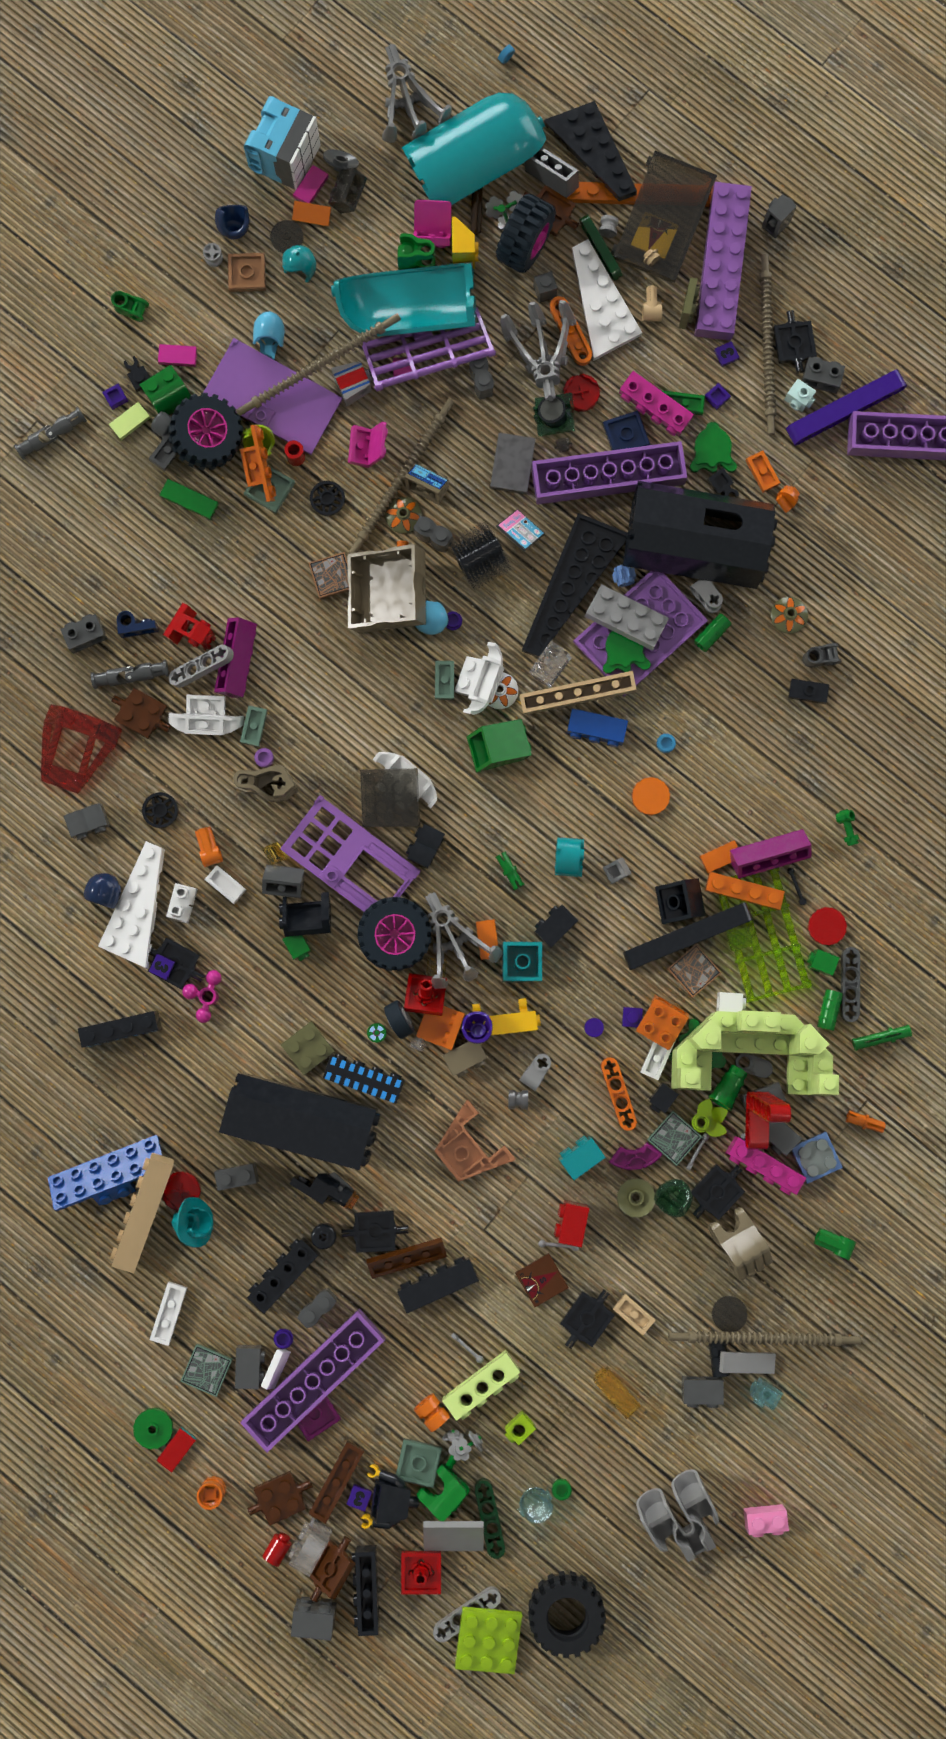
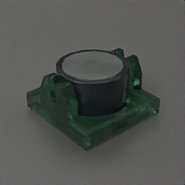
(556, 415)

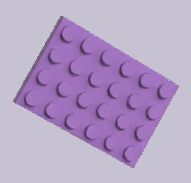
(662, 596)

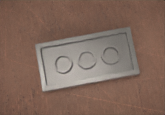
(626, 617)

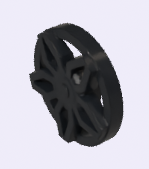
(327, 498)
(160, 810)

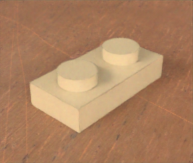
(634, 1314)

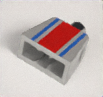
(352, 381)

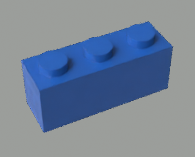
(597, 727)

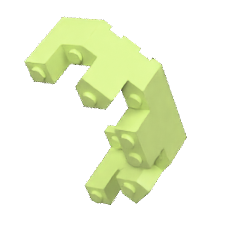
(756, 1033)

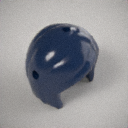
(232, 221)
(103, 890)

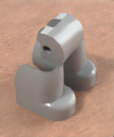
(662, 1523)

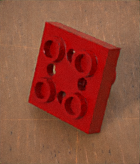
(423, 986)
(420, 1581)

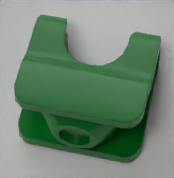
(410, 252)
(451, 1498)

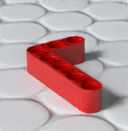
(760, 1110)

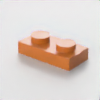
(762, 471)

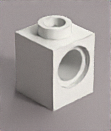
(730, 1002)

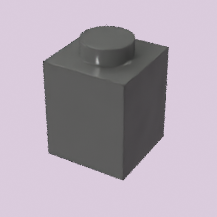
(545, 287)

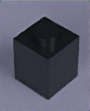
(662, 1098)

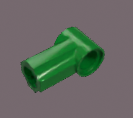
(837, 1244)

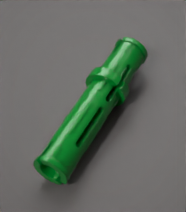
(860, 1043)

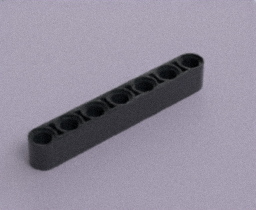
(688, 936)

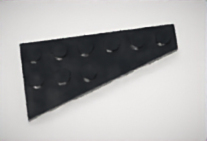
(593, 146)

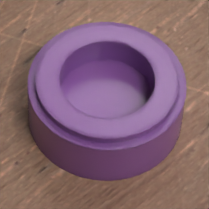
(264, 758)

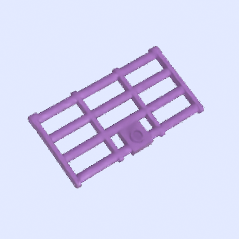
(421, 340)

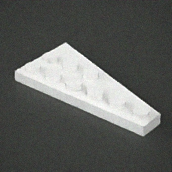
(604, 309)

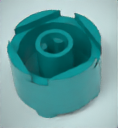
(569, 857)

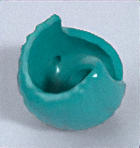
(299, 259)

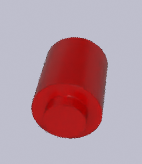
(294, 453)
(277, 1549)

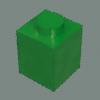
(297, 947)
(822, 962)

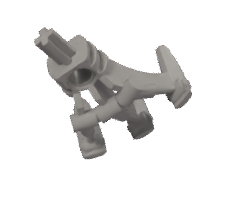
(390, 133)
(547, 362)
(466, 935)

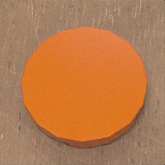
(650, 796)

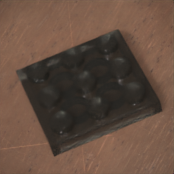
(390, 797)

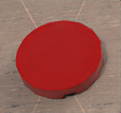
(584, 391)
(827, 926)
(179, 1187)

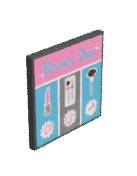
(520, 530)

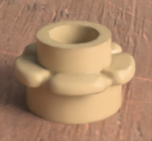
(651, 257)

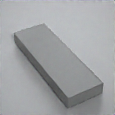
(747, 1362)

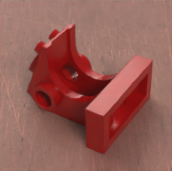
(200, 634)

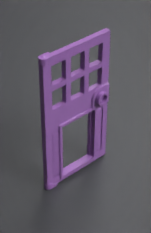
(347, 854)

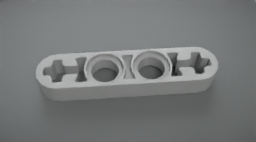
(200, 663)
(476, 1599)

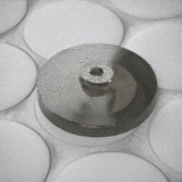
(285, 235)
(729, 1314)

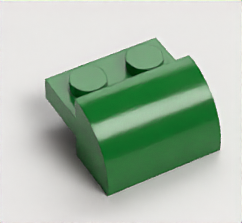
(165, 390)

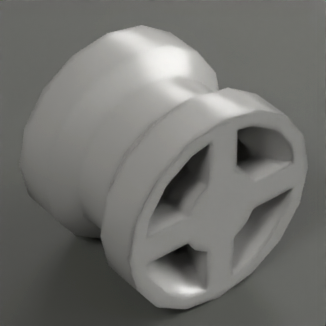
(608, 226)
(210, 251)

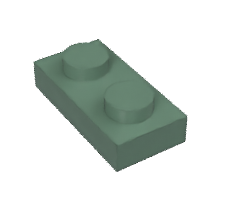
(444, 680)
(253, 726)

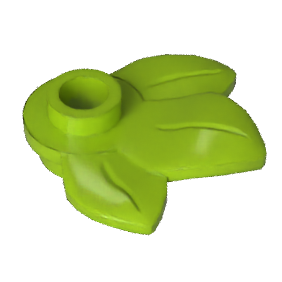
(712, 1119)

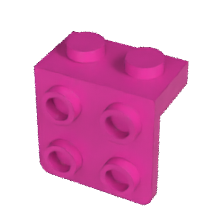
(433, 221)
(367, 445)

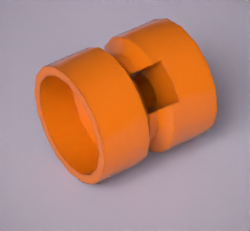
(432, 1413)
(211, 1493)

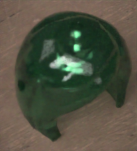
(674, 1198)

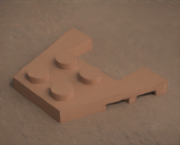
(461, 1151)

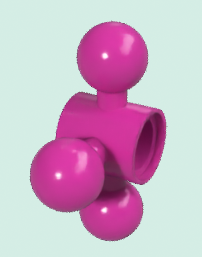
(190, 992)

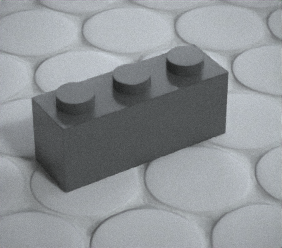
(553, 172)

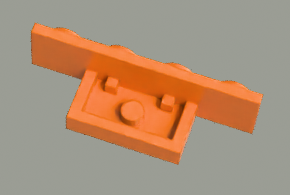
(255, 464)

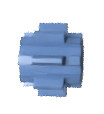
(624, 576)

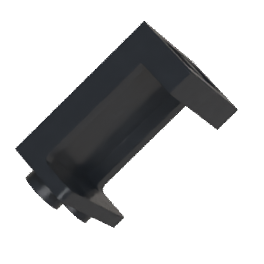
(306, 917)

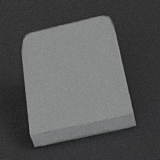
(617, 870)

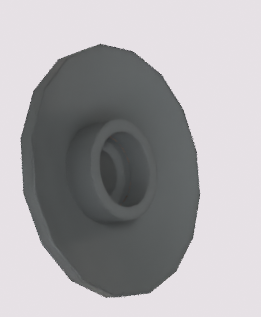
(340, 159)

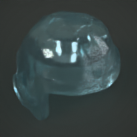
(536, 1505)

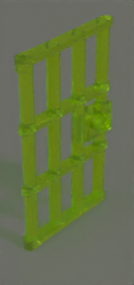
(748, 937)

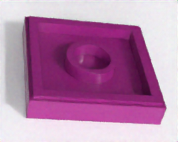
(319, 1419)

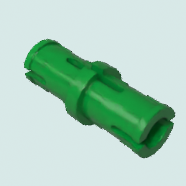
(509, 870)

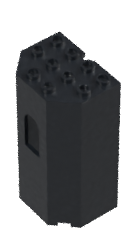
(671, 536)
(300, 1121)

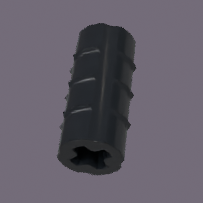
(715, 1350)

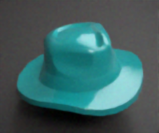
(193, 1222)

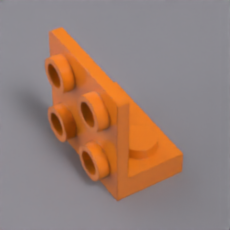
(662, 1022)
(441, 1029)

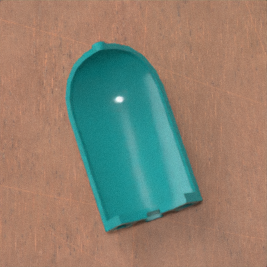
(475, 147)
(421, 296)

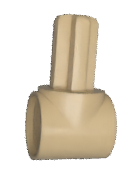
(651, 308)

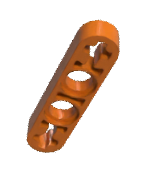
(616, 1094)

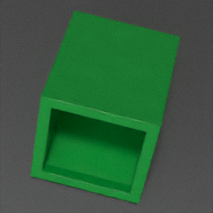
(499, 745)

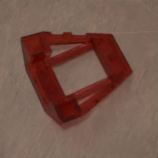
(81, 723)

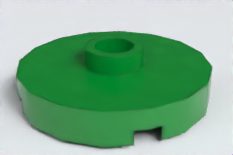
(160, 1420)

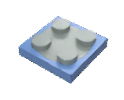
(816, 1157)

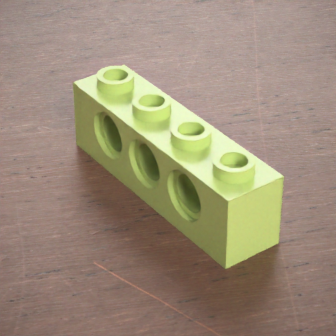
(462, 1410)

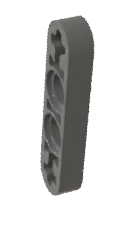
(847, 984)

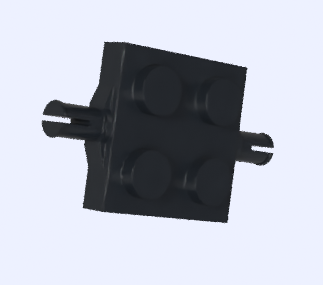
(794, 341)
(184, 960)
(717, 1191)
(374, 1231)
(587, 1319)

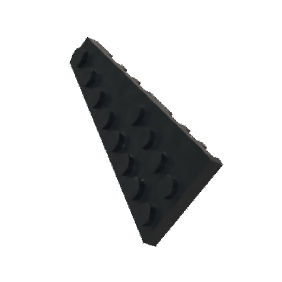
(582, 562)

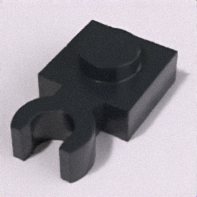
(137, 374)
(721, 483)

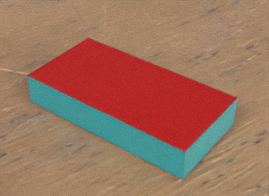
(176, 1449)

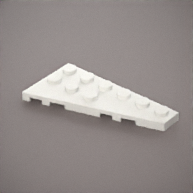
(135, 914)

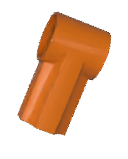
(209, 851)

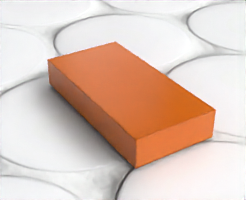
(311, 213)
(718, 857)
(487, 934)

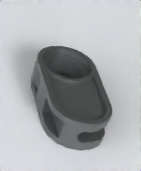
(757, 1066)

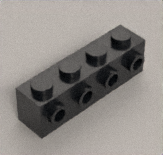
(283, 1275)
(367, 1590)

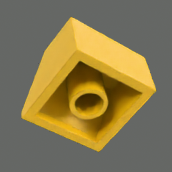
(463, 244)

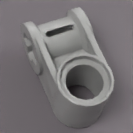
(706, 592)
(534, 1074)

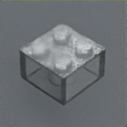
(307, 1551)

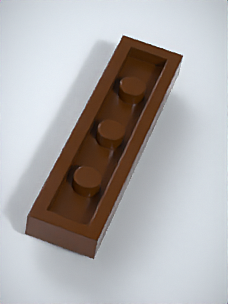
(406, 1258)
(336, 1482)

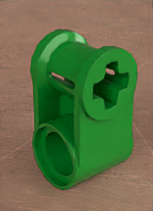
(132, 307)

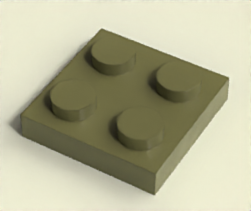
(689, 303)
(307, 1048)

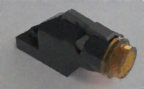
(328, 1186)

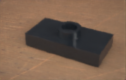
(808, 691)

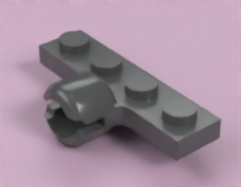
(163, 454)

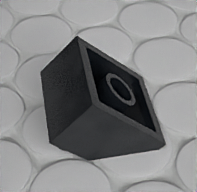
(680, 901)

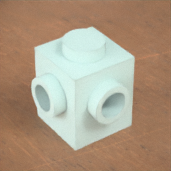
(800, 396)

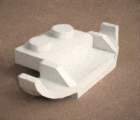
(481, 679)
(205, 716)
(395, 761)

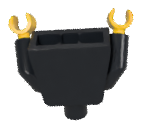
(389, 1501)

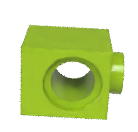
(520, 1419)

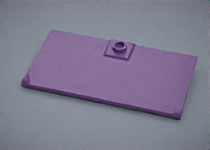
(293, 415)

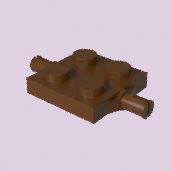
(564, 209)
(141, 713)
(280, 1498)
(332, 1570)

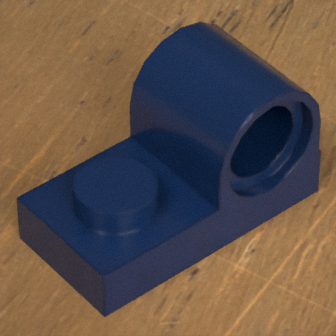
(146, 626)

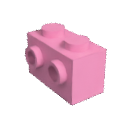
(766, 1520)

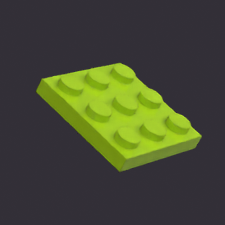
(488, 1640)

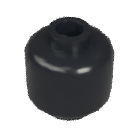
(324, 1228)

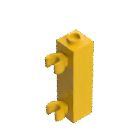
(513, 1022)

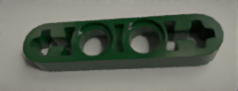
(600, 247)
(488, 1518)

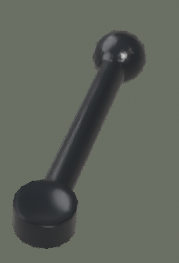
(802, 901)

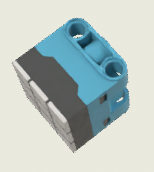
(283, 143)

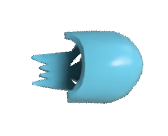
(270, 329)
(435, 618)

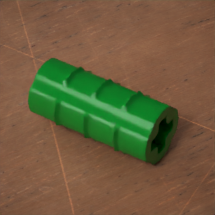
(712, 632)
(829, 1010)

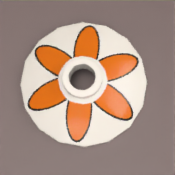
(508, 695)

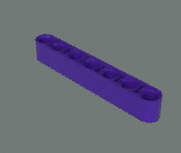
(842, 408)

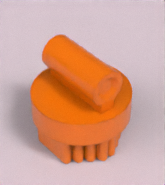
(787, 498)

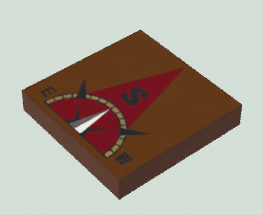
(541, 1280)

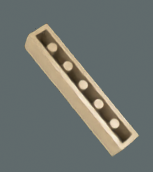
(578, 693)
(143, 1212)

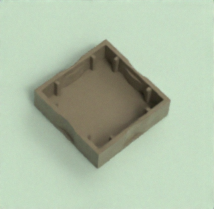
(387, 589)

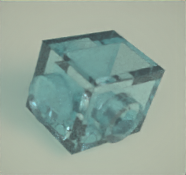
(765, 1393)

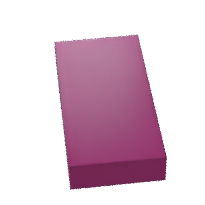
(311, 185)
(177, 355)

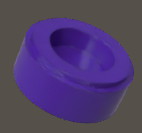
(593, 1027)

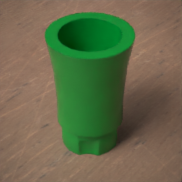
(728, 1088)

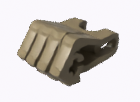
(262, 778)
(743, 1246)

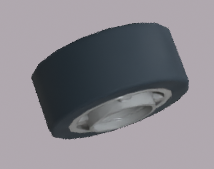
(399, 1019)

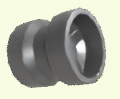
(518, 1099)

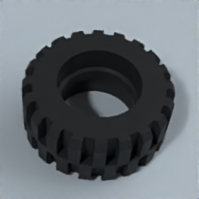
(566, 1641)

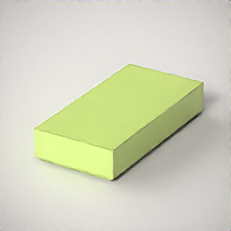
(129, 421)

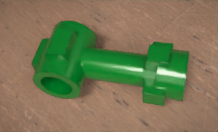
(845, 817)

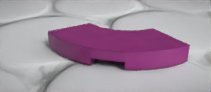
(636, 1158)

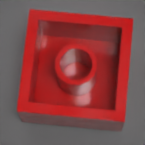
(572, 1223)

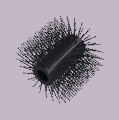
(477, 556)

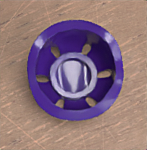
(478, 1032)

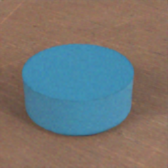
(506, 54)
(666, 743)

